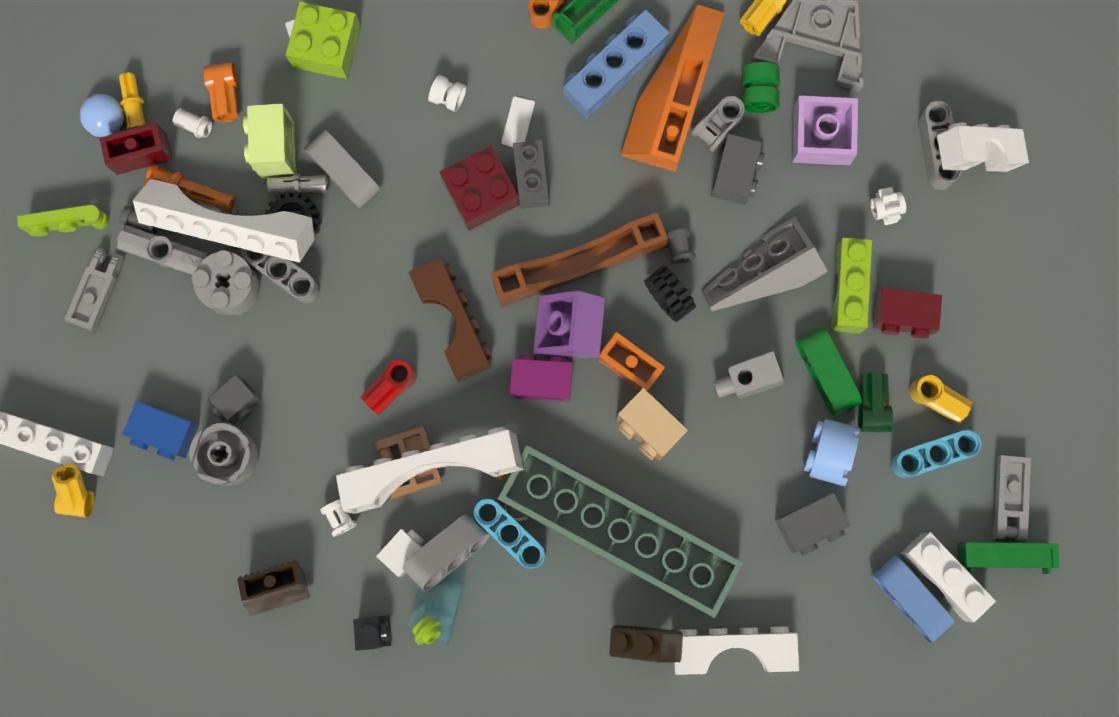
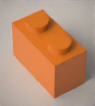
(630, 363)

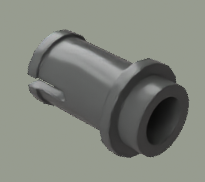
(129, 217)

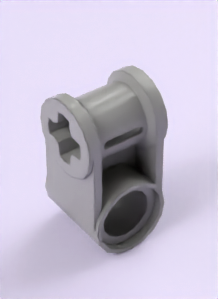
(716, 126)

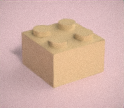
(650, 425)

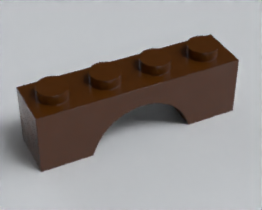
(465, 352)

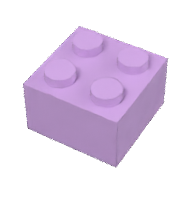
(825, 130)

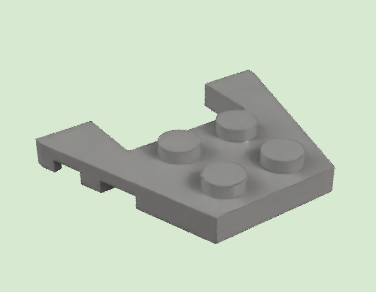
(822, 26)

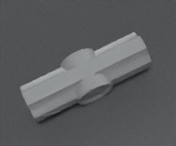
(148, 246)

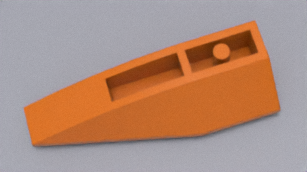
(671, 96)

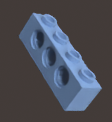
(590, 99)

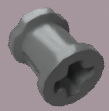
(680, 246)

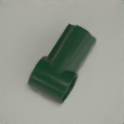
(875, 412)

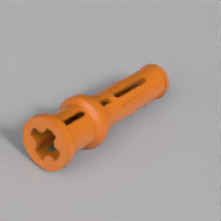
(191, 189)

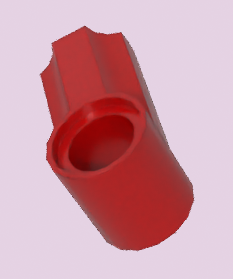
(386, 388)

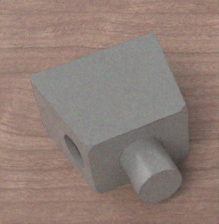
(765, 376)

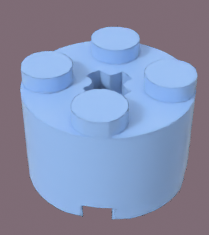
(833, 452)

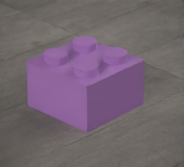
(569, 325)

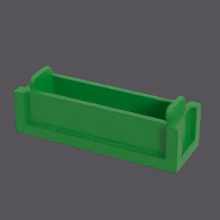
(580, 16)
(1009, 555)

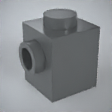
(234, 400)

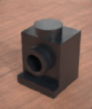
(372, 632)

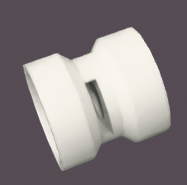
(447, 93)

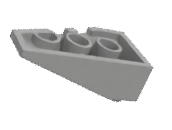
(778, 265)

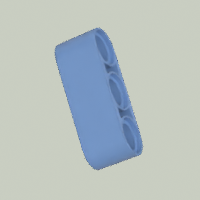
(913, 599)

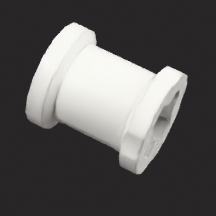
(338, 527)

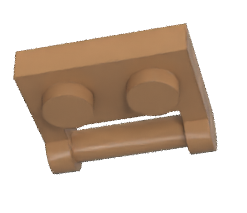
(408, 441)

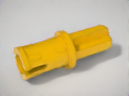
(131, 101)

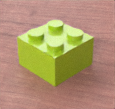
(323, 40)

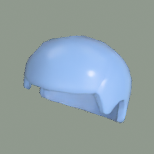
(102, 115)

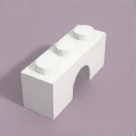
(968, 146)
(953, 580)

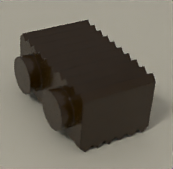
(273, 587)
(646, 644)

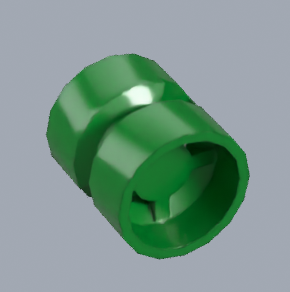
(760, 84)

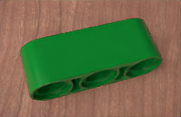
(828, 372)

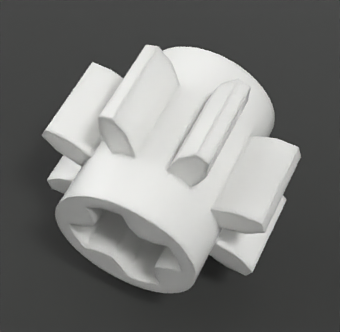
(888, 205)

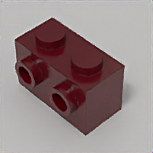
(135, 148)
(907, 312)

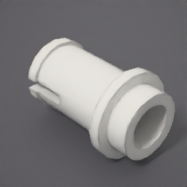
(198, 125)

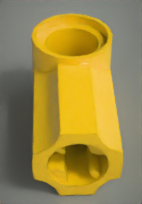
(761, 14)
(942, 399)
(71, 492)

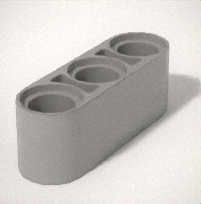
(928, 134)
(342, 169)
(289, 281)
(446, 552)

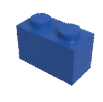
(160, 430)

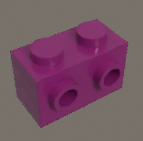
(541, 379)

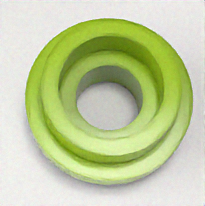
(427, 630)

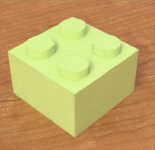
(270, 141)

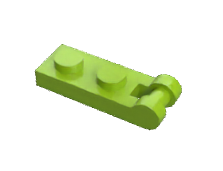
(62, 220)

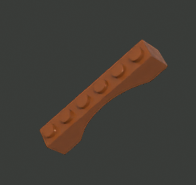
(543, 274)

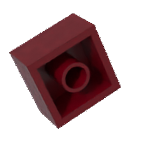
(480, 188)

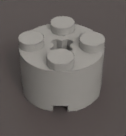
(214, 272)
(206, 451)

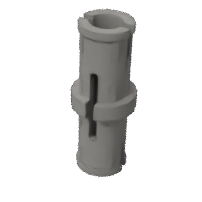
(297, 183)

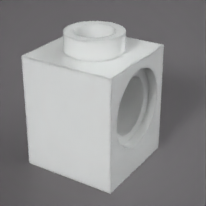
(399, 550)

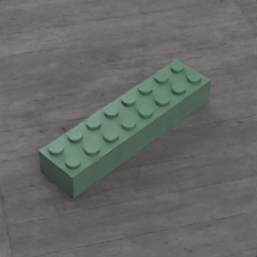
(621, 531)

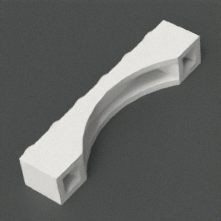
(274, 234)
(371, 486)

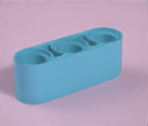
(949, 454)
(495, 529)

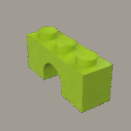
(853, 287)

